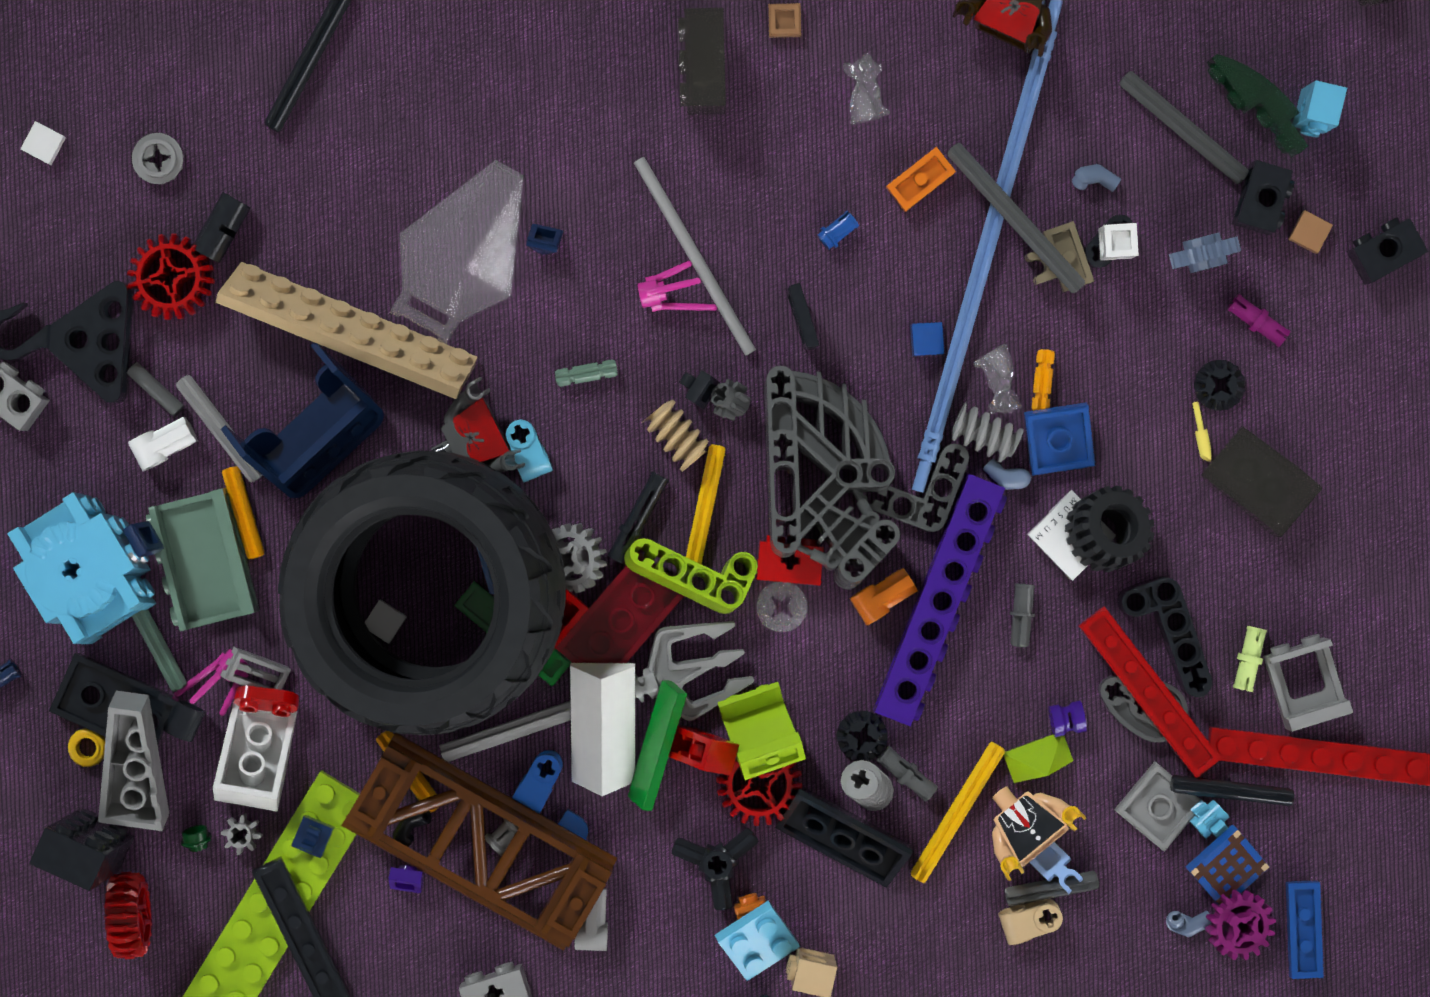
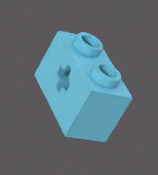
(1319, 108)

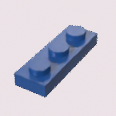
(1304, 929)

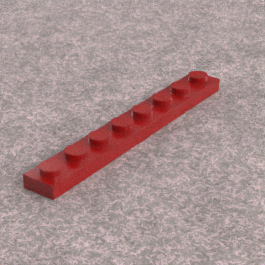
(1321, 756)

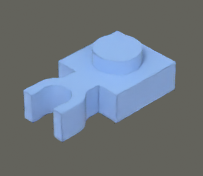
(1053, 863)

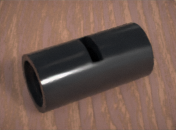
(221, 227)

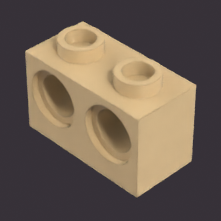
(812, 972)

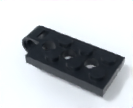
(174, 714)

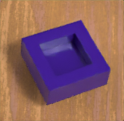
(406, 879)

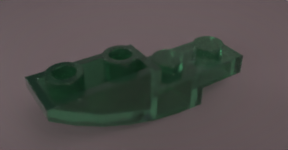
(1251, 90)

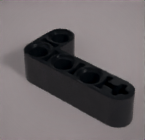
(1172, 638)

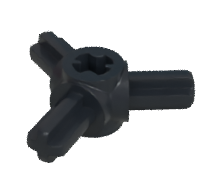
(718, 878)

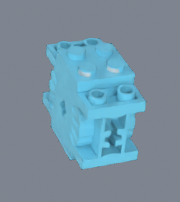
(82, 568)

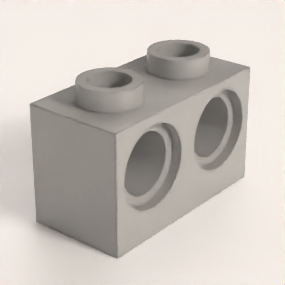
(12, 391)

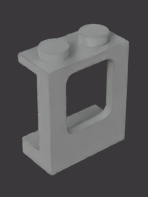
(1314, 707)

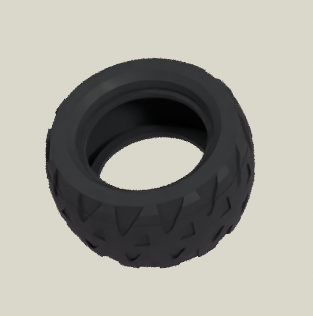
(323, 613)

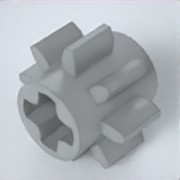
(235, 828)

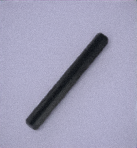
(306, 64)

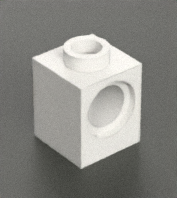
(1118, 241)

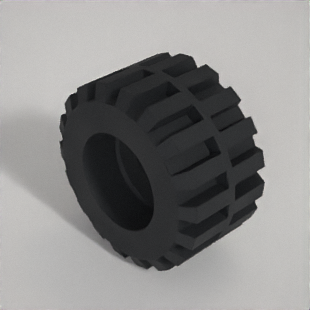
(1127, 515)

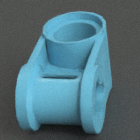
(531, 452)

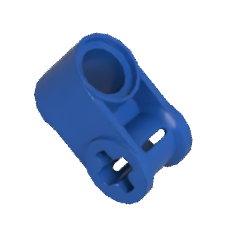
(537, 784)

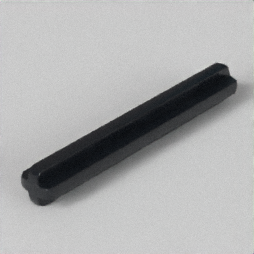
(1232, 790)

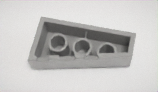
(132, 770)

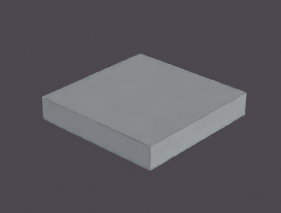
(1155, 808)

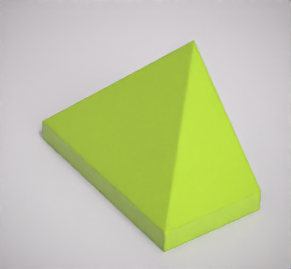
(1038, 758)

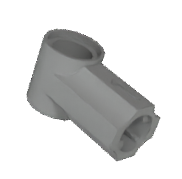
(594, 931)

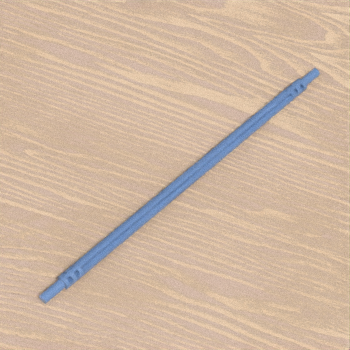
(934, 433)

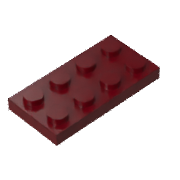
(619, 620)

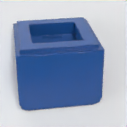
(927, 339)

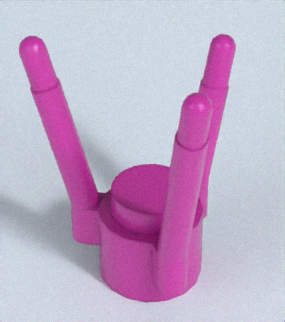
(654, 292)
(219, 664)

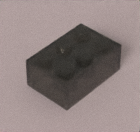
(702, 61)

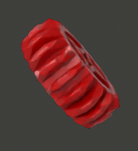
(143, 282)
(747, 791)
(128, 915)

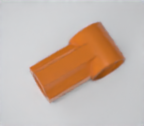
(877, 599)

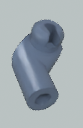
(1095, 174)
(1008, 478)
(1185, 924)

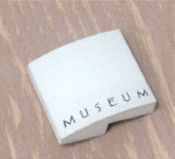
(1051, 536)

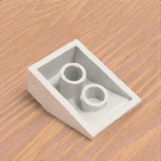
(254, 759)

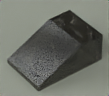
(1261, 482)

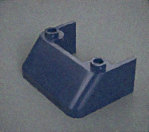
(317, 436)

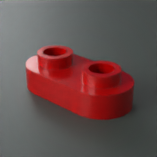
(279, 702)

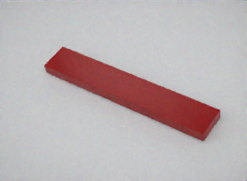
(1149, 692)

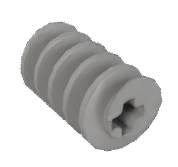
(986, 433)
(867, 785)

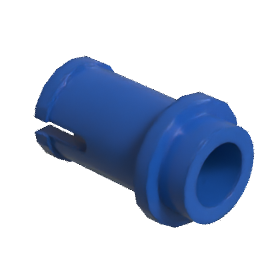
(837, 230)

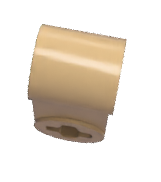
(1027, 921)

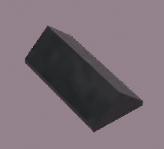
(844, 836)

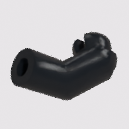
(403, 830)

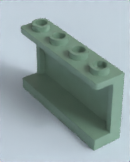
(203, 560)

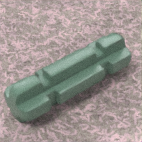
(586, 373)

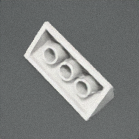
(602, 725)

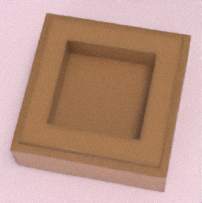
(784, 20)
(1310, 232)

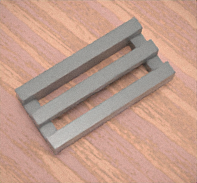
(234, 663)

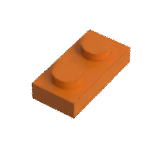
(920, 179)

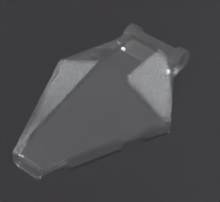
(462, 251)

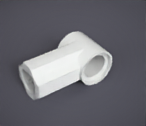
(155, 447)

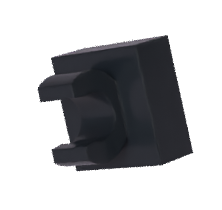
(699, 388)

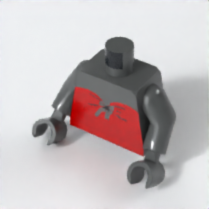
(474, 431)

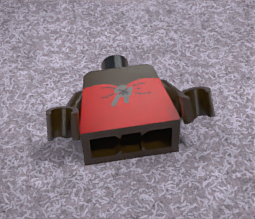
(1015, 22)

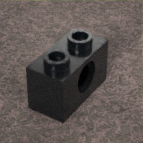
(1249, 211)
(1405, 246)

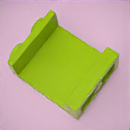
(762, 730)

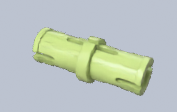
(1250, 658)

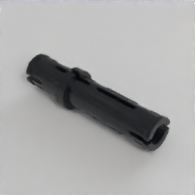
(656, 484)

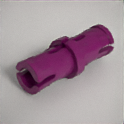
(1258, 320)

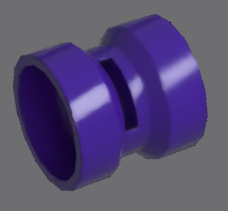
(1060, 721)

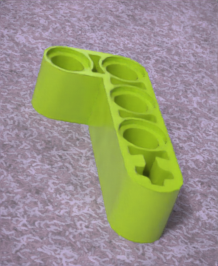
(687, 569)

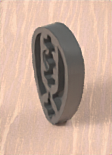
(1126, 711)

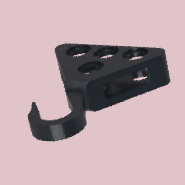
(93, 359)

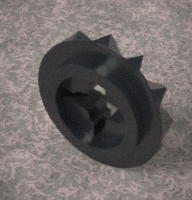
(1204, 385)
(855, 722)

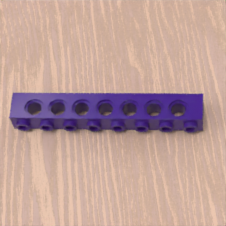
(909, 709)

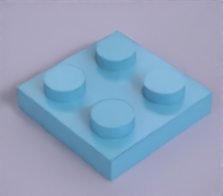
(757, 940)

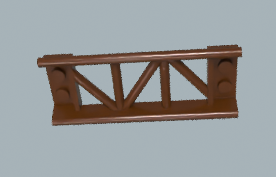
(579, 881)

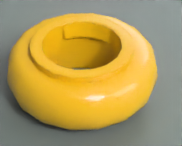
(75, 753)

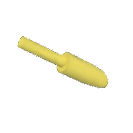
(1202, 435)

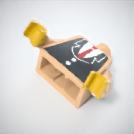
(1028, 826)

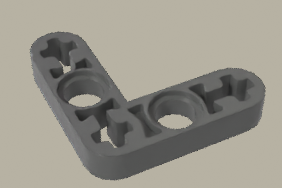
(920, 505)

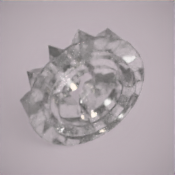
(782, 621)

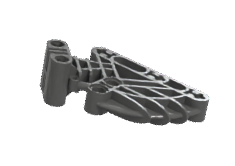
(850, 539)

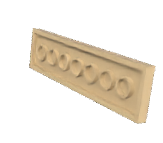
(347, 329)

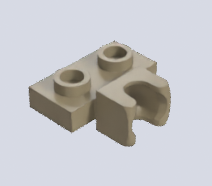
(1067, 242)

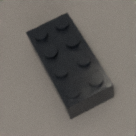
(82, 849)

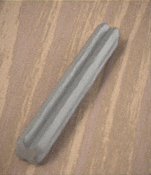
(214, 422)

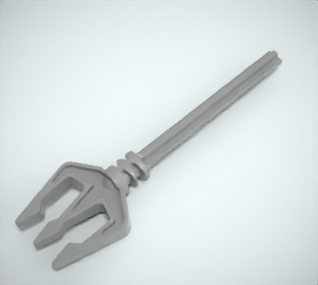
(660, 668)

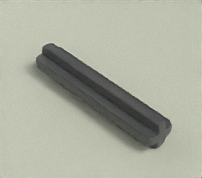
(1045, 890)

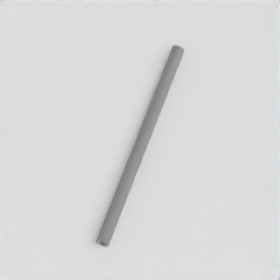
(694, 256)

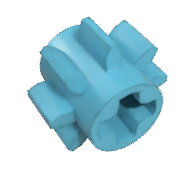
(1209, 818)

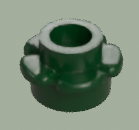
(196, 838)

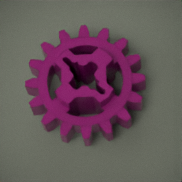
(1253, 932)

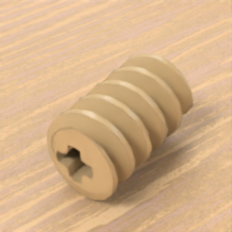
(677, 434)

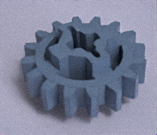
(1205, 252)

